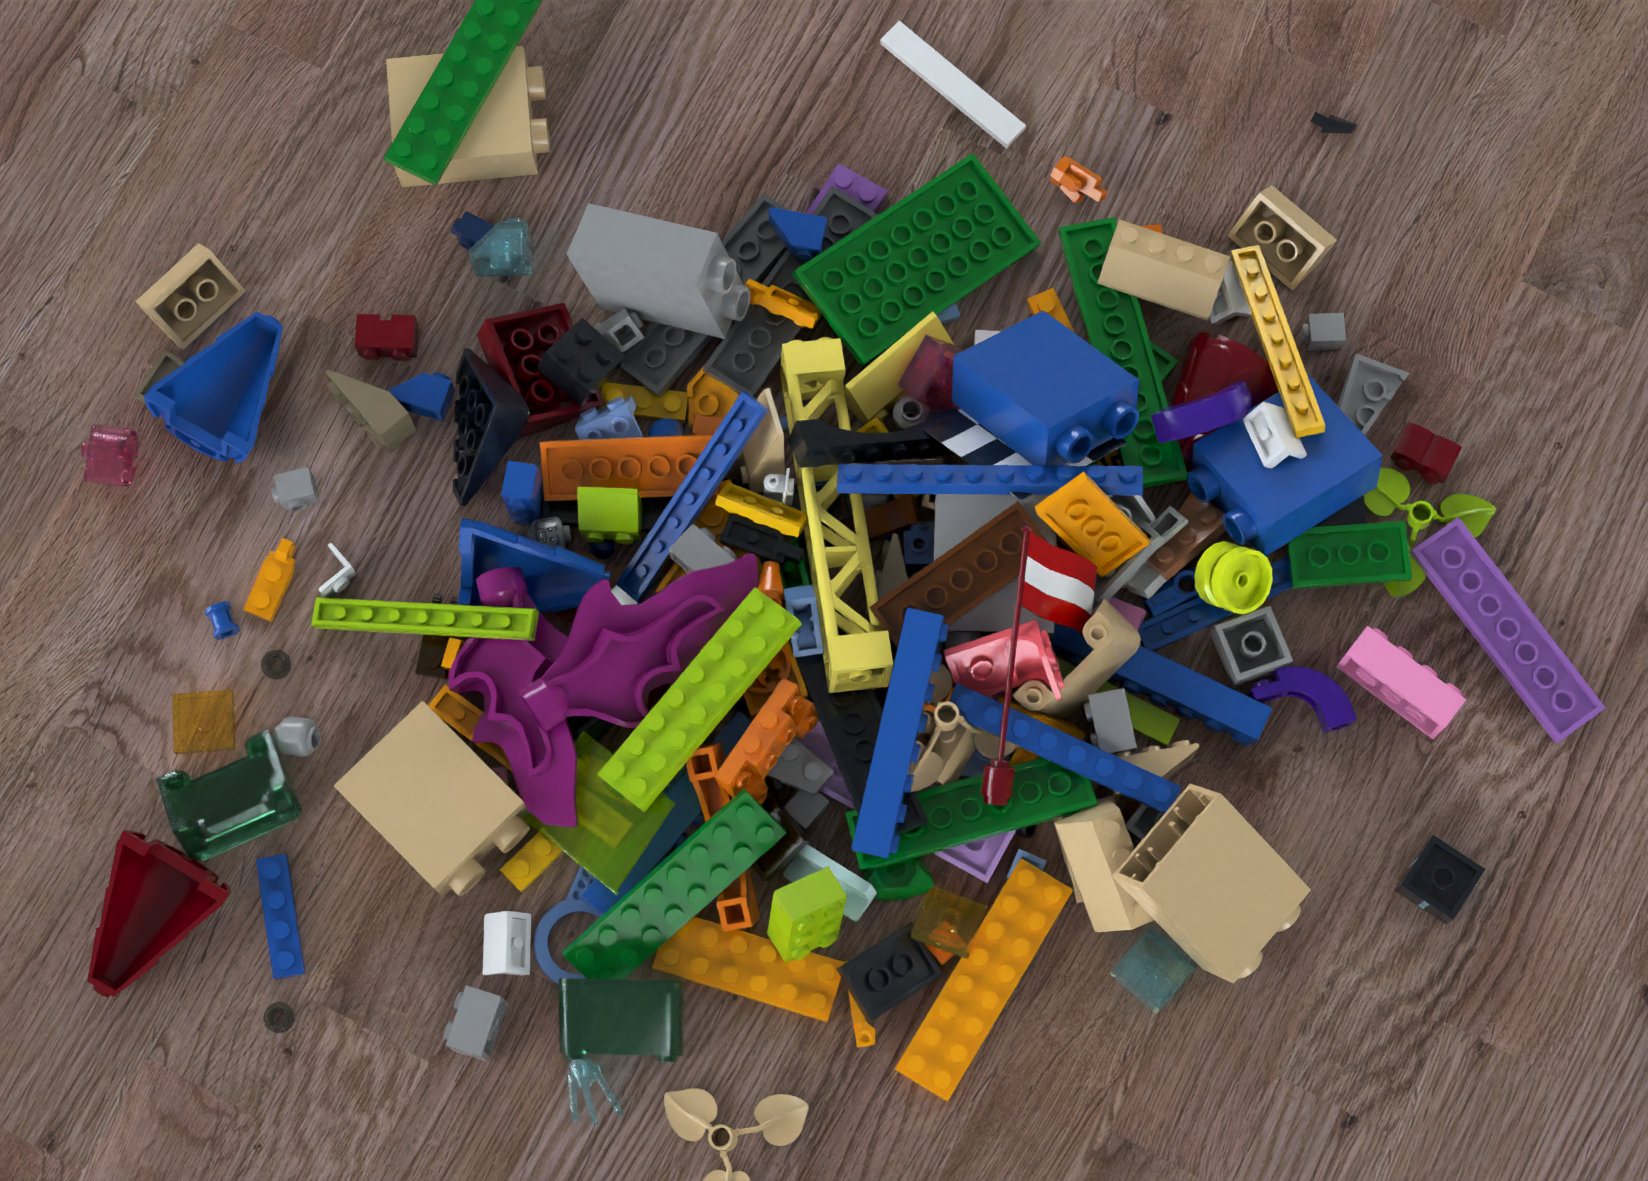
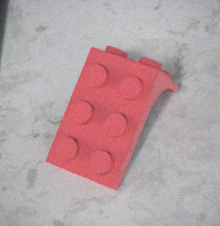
(984, 661)

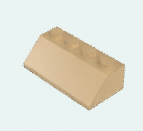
(1163, 270)
(1095, 848)

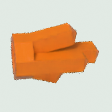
(1077, 181)

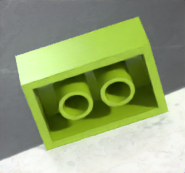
(806, 914)

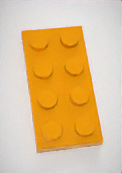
(1092, 524)

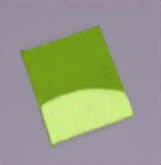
(609, 826)

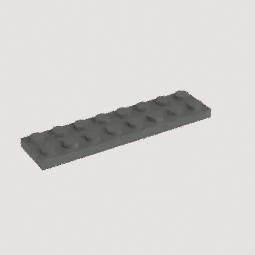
(755, 343)
(670, 350)

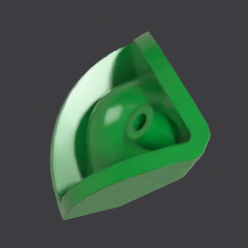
(900, 880)

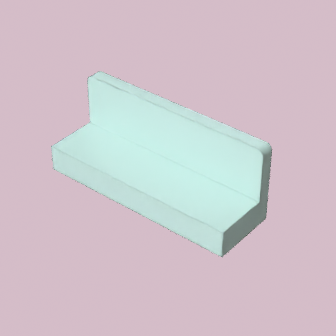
(858, 891)

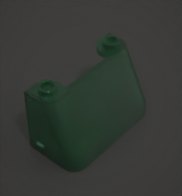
(230, 802)
(621, 1017)

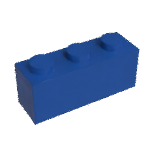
(523, 492)

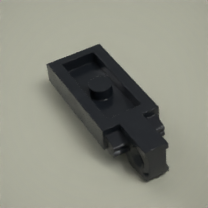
(760, 541)

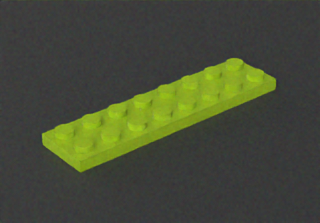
(699, 699)

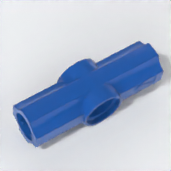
(1170, 594)

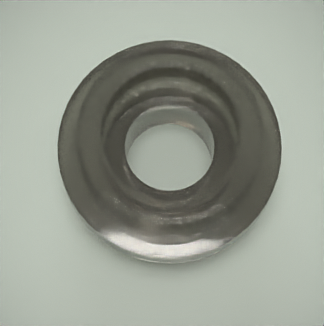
(272, 656)
(270, 1013)

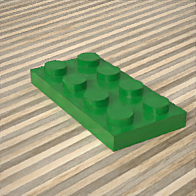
(1349, 555)

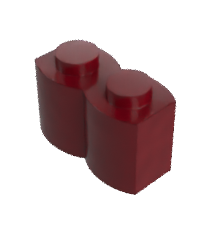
(1425, 453)

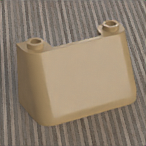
(1113, 644)

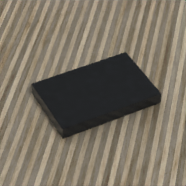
(889, 972)

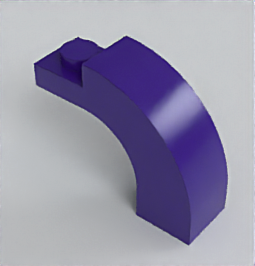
(1202, 414)
(1313, 687)

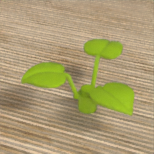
(1395, 489)

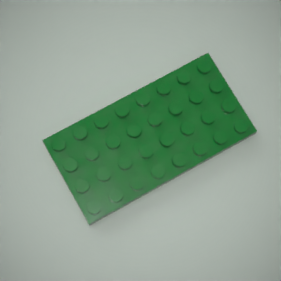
(916, 259)

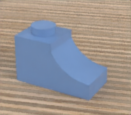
(803, 605)

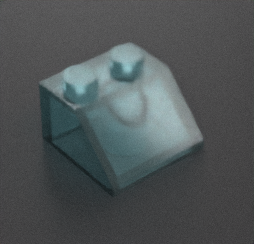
(504, 250)
(1152, 970)

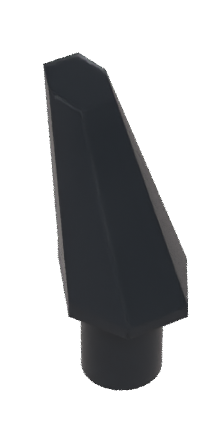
(1333, 124)

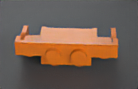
(773, 728)

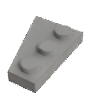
(1368, 390)
(800, 768)

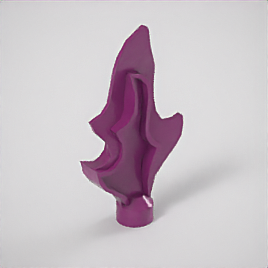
(630, 649)
(499, 668)

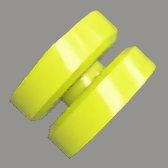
(1233, 577)

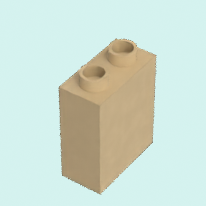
(503, 134)
(435, 801)
(1213, 883)

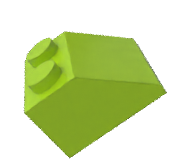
(609, 514)

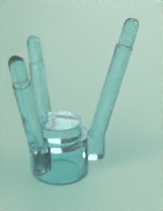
(583, 1074)

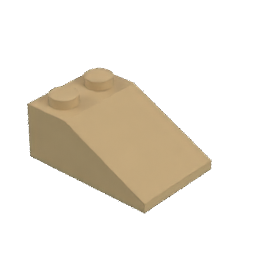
(764, 449)

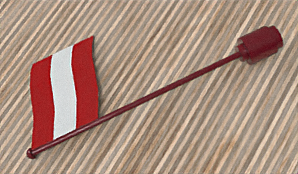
(1057, 589)

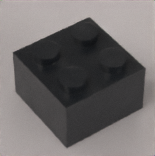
(581, 362)

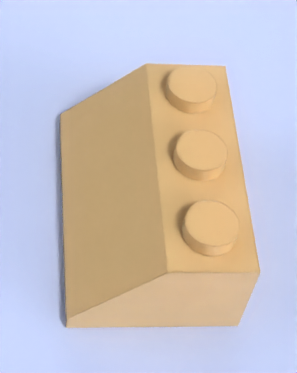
(1286, 236)
(191, 296)

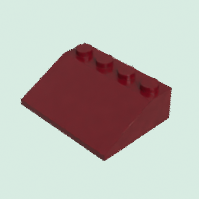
(514, 350)

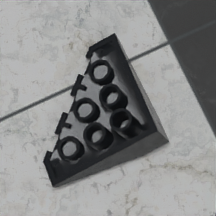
(488, 423)

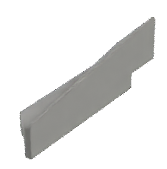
(1161, 531)

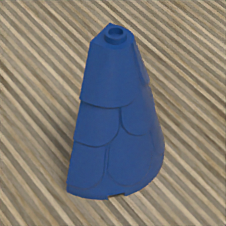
(221, 391)
(552, 575)

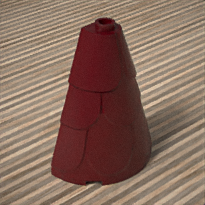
(1212, 366)
(148, 909)

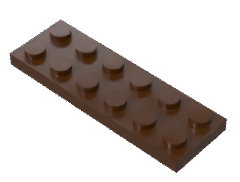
(962, 575)

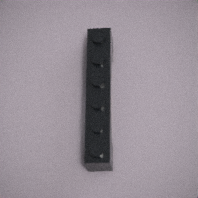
(823, 445)

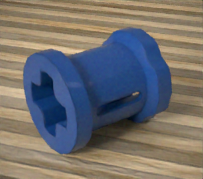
(222, 620)

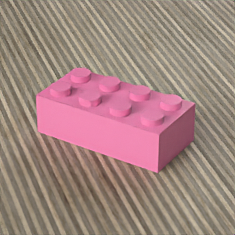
(1401, 682)

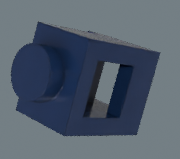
(470, 229)
(915, 558)

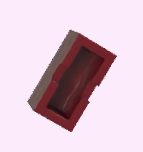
(386, 338)

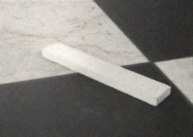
(952, 84)

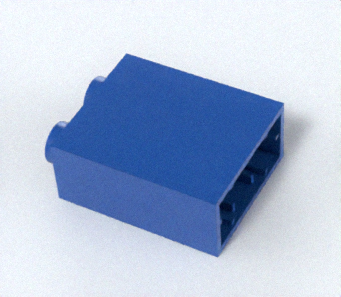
(1045, 391)
(1295, 495)

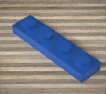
(280, 916)

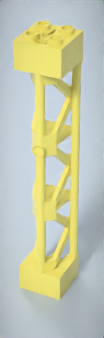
(864, 655)

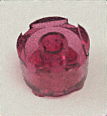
(110, 455)

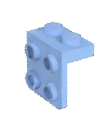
(611, 421)

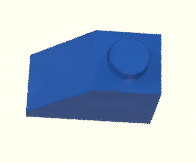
(799, 232)
(426, 395)

